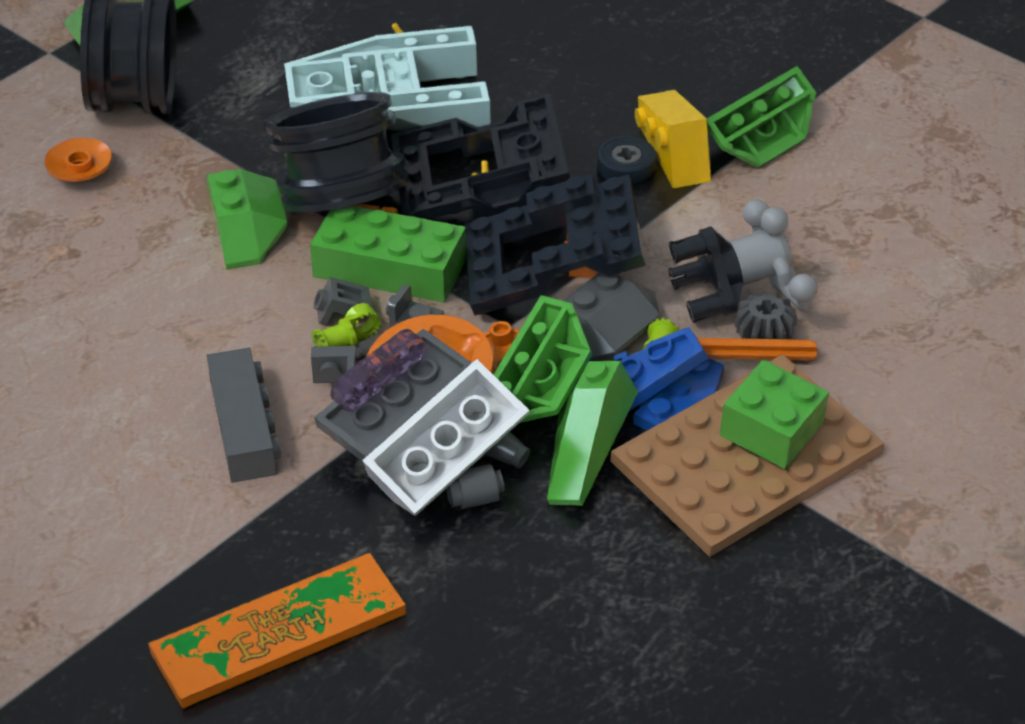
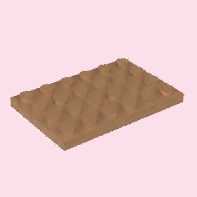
(724, 490)

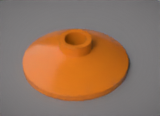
(78, 159)

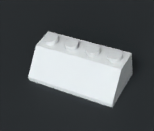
(444, 438)

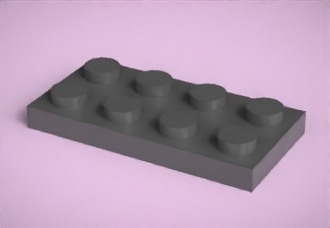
(390, 408)

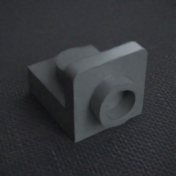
(339, 297)
(401, 307)
(331, 362)

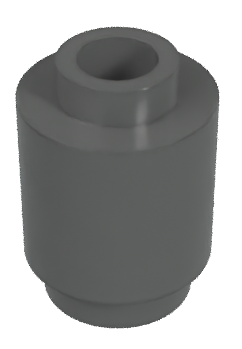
(476, 487)

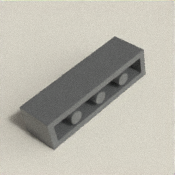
(242, 416)

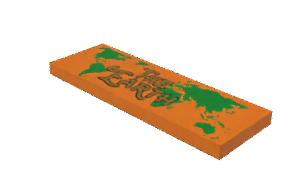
(276, 629)

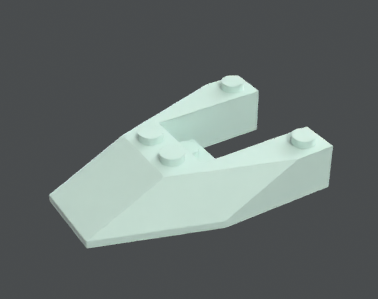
(395, 67)

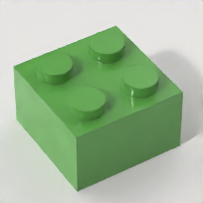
(774, 413)

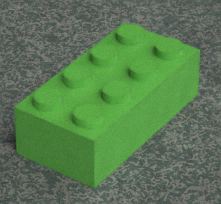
(389, 251)

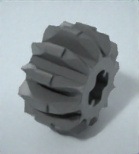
(765, 317)

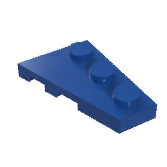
(662, 362)
(680, 394)

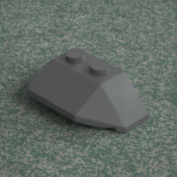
(613, 313)

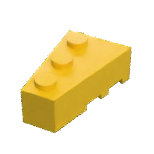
(677, 136)

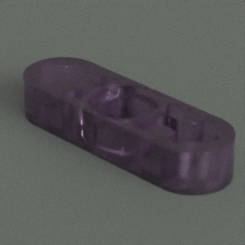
(393, 357)

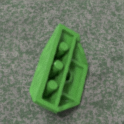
(766, 119)
(245, 215)
(545, 358)

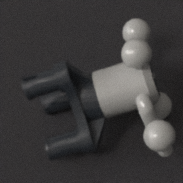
(740, 262)

